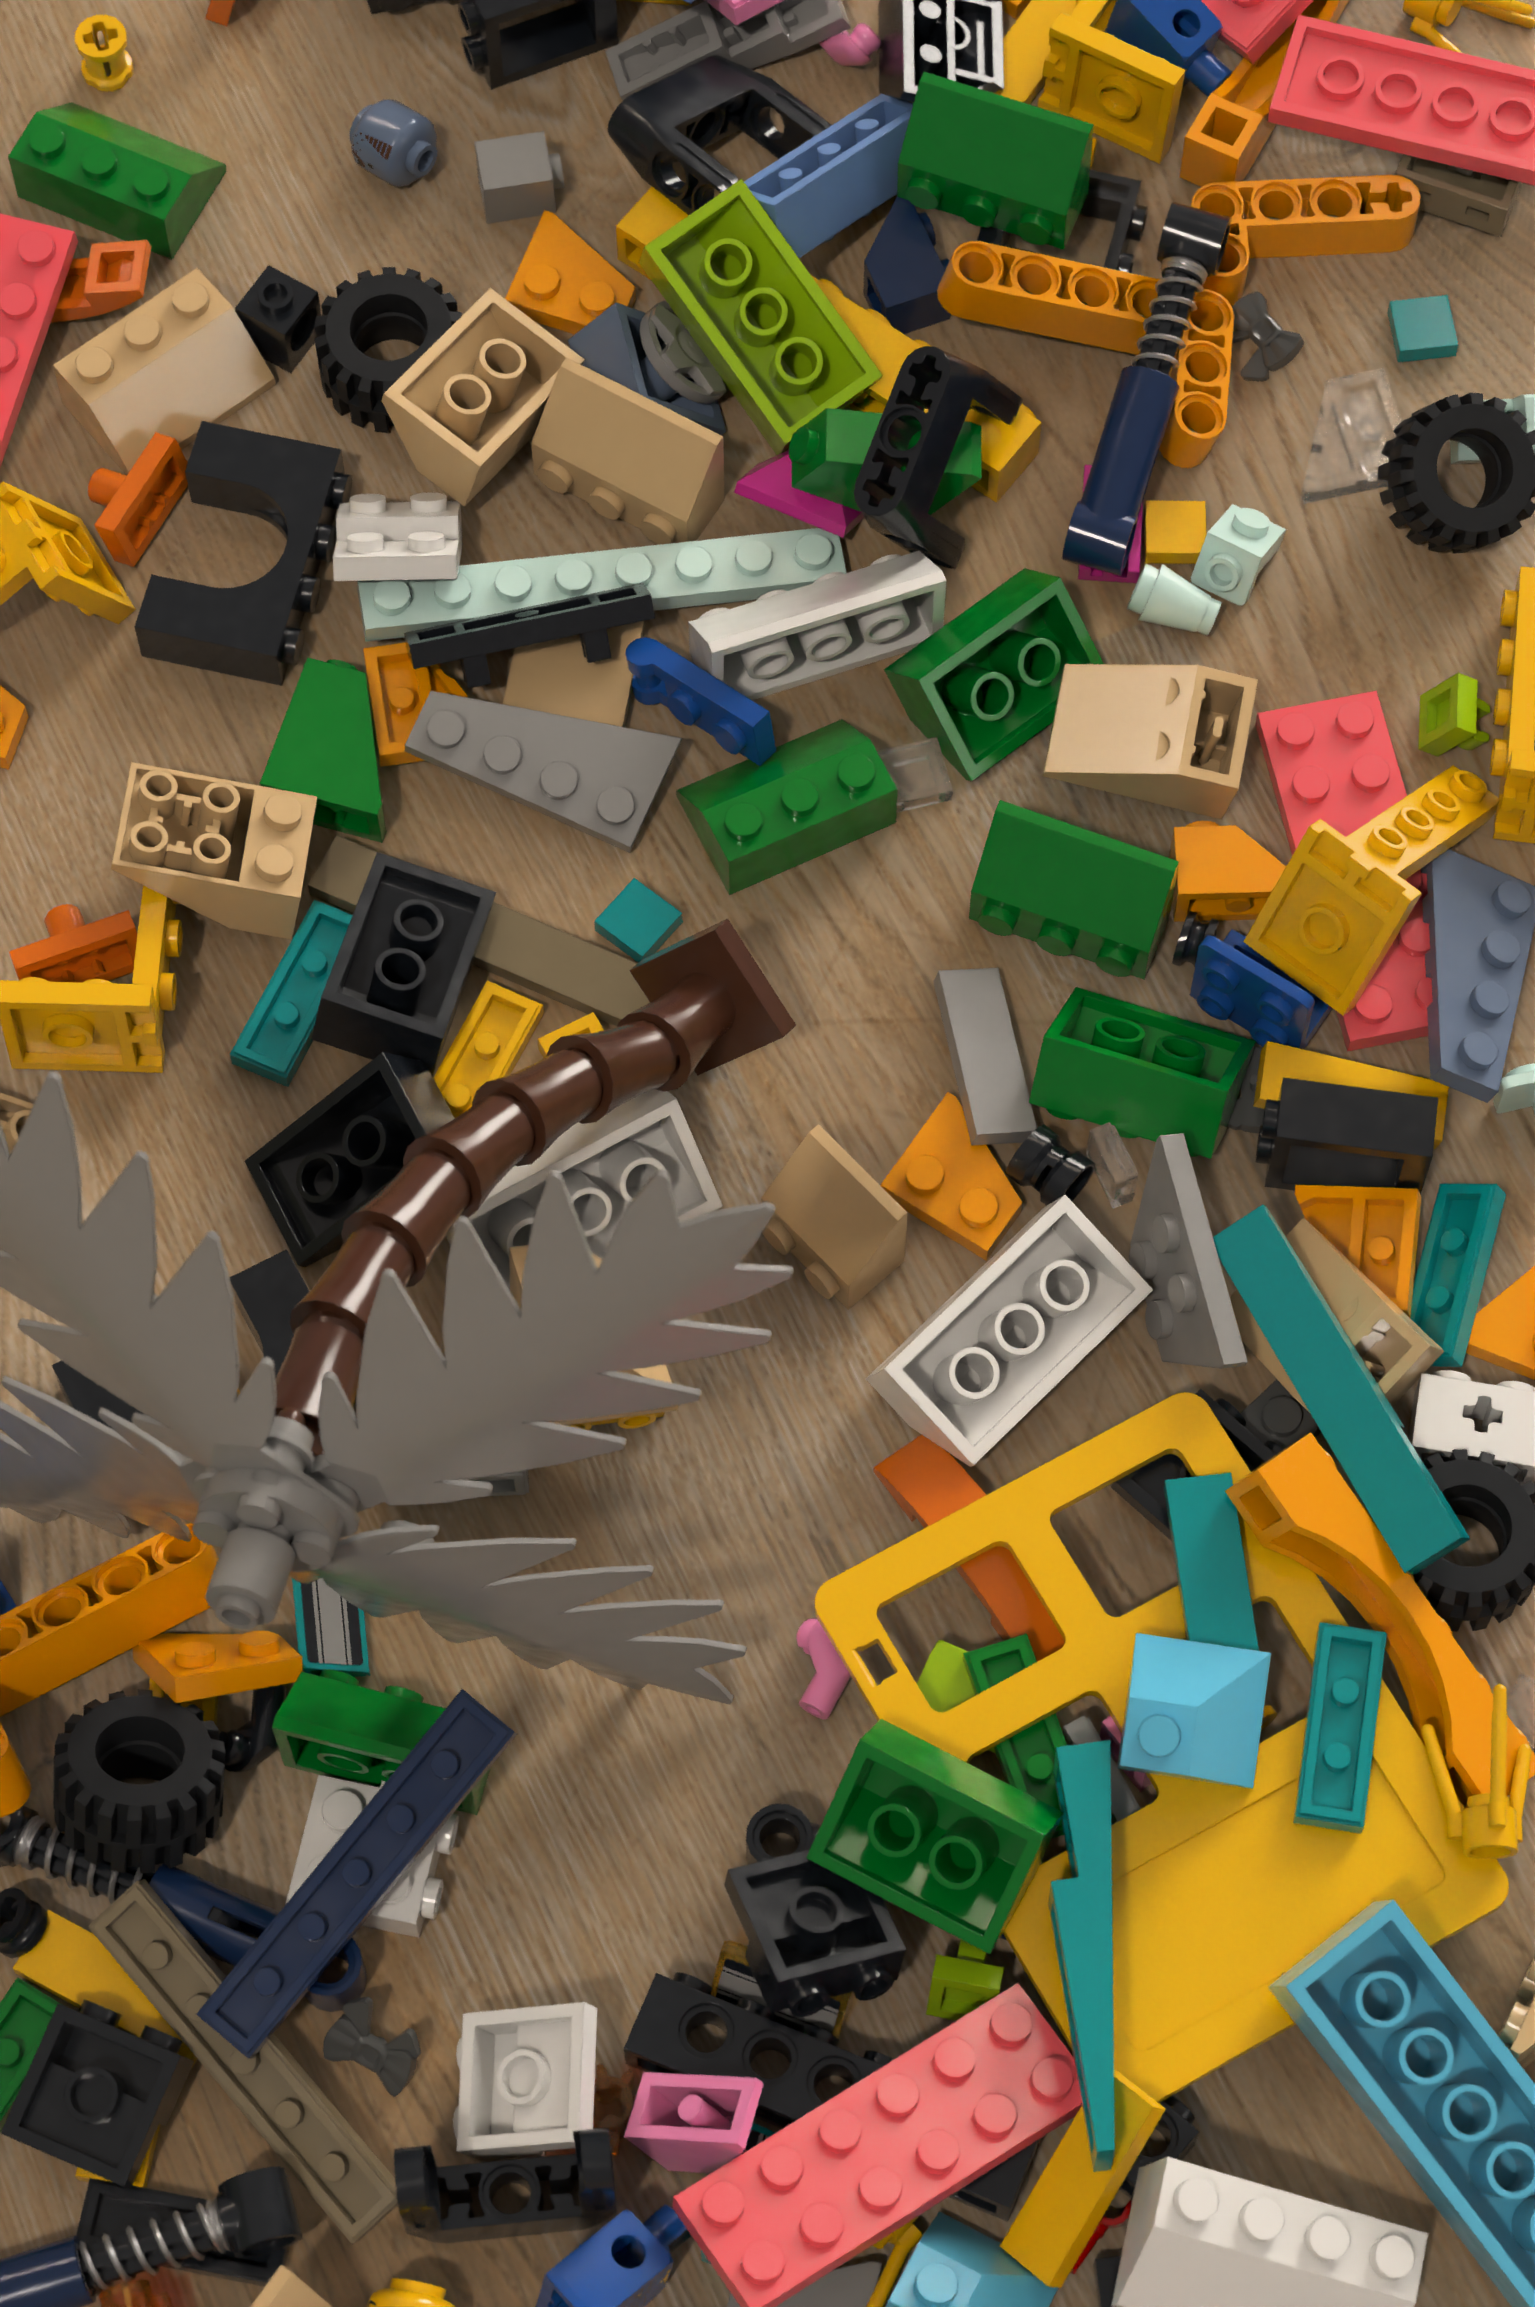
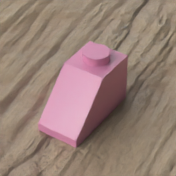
(693, 2119)

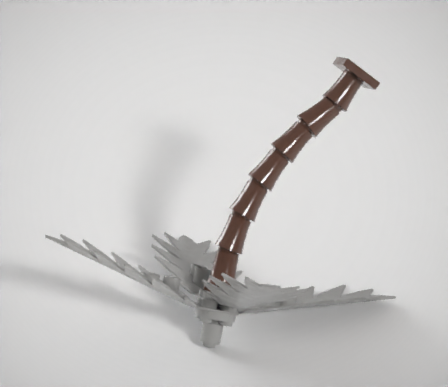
(290, 1460)

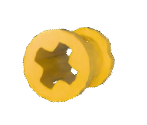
(112, 52)

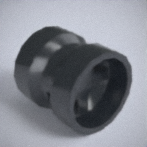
(1049, 1166)

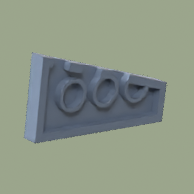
(1477, 966)

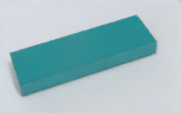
(287, 1011)
(1455, 1265)
(1210, 1562)
(1340, 1728)

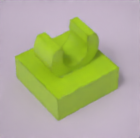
(1450, 716)
(962, 1983)

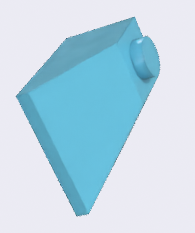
(1194, 1710)
(965, 2269)

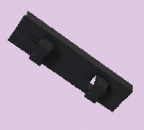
(581, 615)

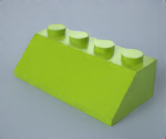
(758, 315)

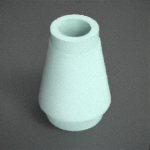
(1172, 601)

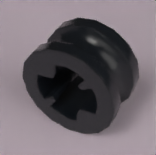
(1191, 936)
(20, 1922)

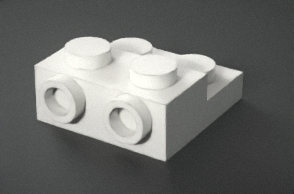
(398, 538)
(413, 1896)
(525, 2080)

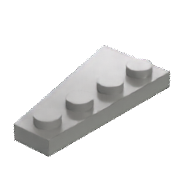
(559, 765)

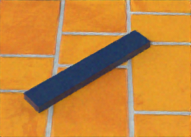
(356, 1874)

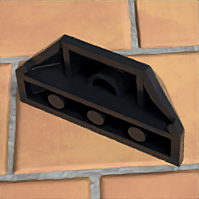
(941, 38)

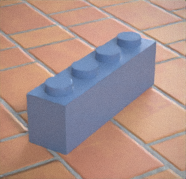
(835, 174)

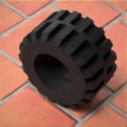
(369, 313)
(1414, 481)
(1508, 1512)
(131, 1821)

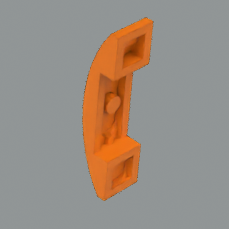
(104, 281)
(931, 1487)

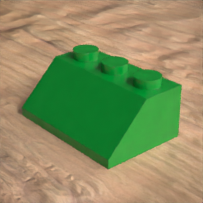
(995, 161)
(113, 176)
(994, 671)
(793, 806)
(1073, 891)
(1140, 1071)
(354, 1731)
(934, 1835)

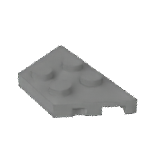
(1179, 1261)

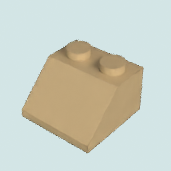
(835, 1220)

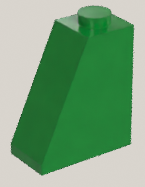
(834, 445)
(331, 750)

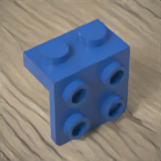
(1255, 994)

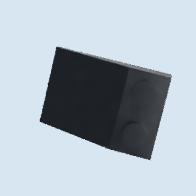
(403, 963)
(345, 1151)

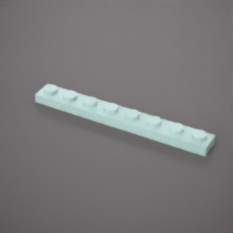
(672, 573)

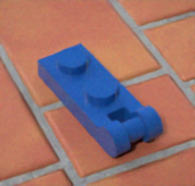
(700, 699)

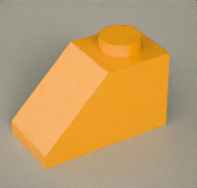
(1220, 872)

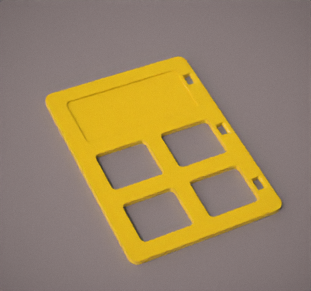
(1210, 1876)

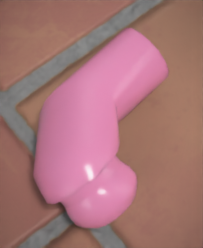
(852, 48)
(830, 1672)

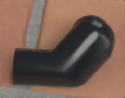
(256, 1738)

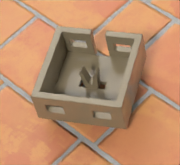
(1459, 196)

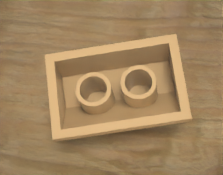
(163, 371)
(476, 395)
(628, 456)

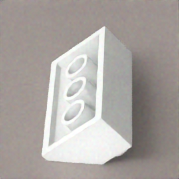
(821, 626)
(603, 1171)
(1010, 1333)
(1242, 2244)

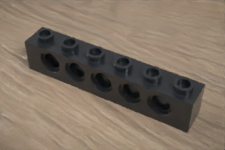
(685, 2002)

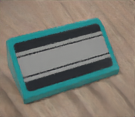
(329, 1630)

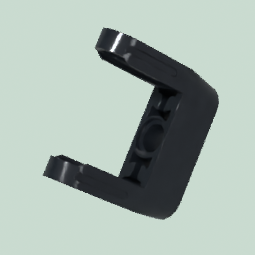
(697, 109)
(948, 390)
(421, 2180)

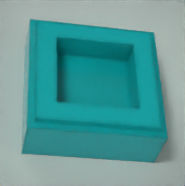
(1422, 328)
(638, 921)

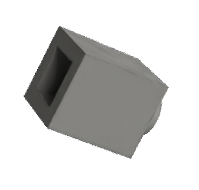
(517, 176)

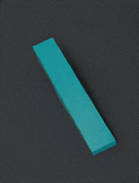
(1339, 1392)
(1083, 1933)

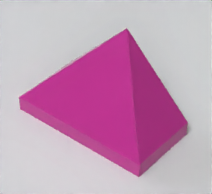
(772, 486)

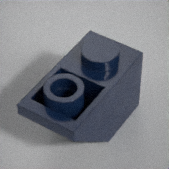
(905, 270)

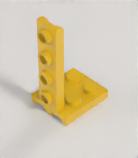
(1110, 83)
(58, 554)
(1515, 710)
(1350, 895)
(99, 1021)

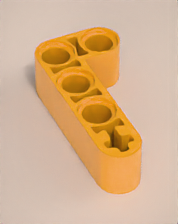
(1371, 211)

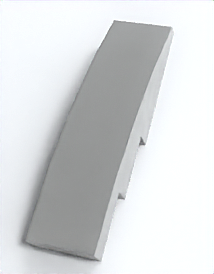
(707, 32)

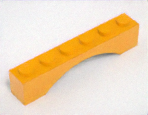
(1235, 115)
(1311, 1515)

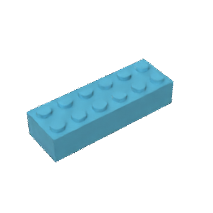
(1427, 2082)

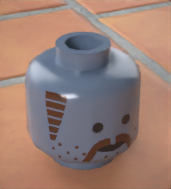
(393, 142)

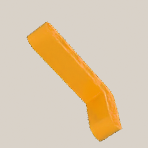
(1108, 323)
(90, 1624)

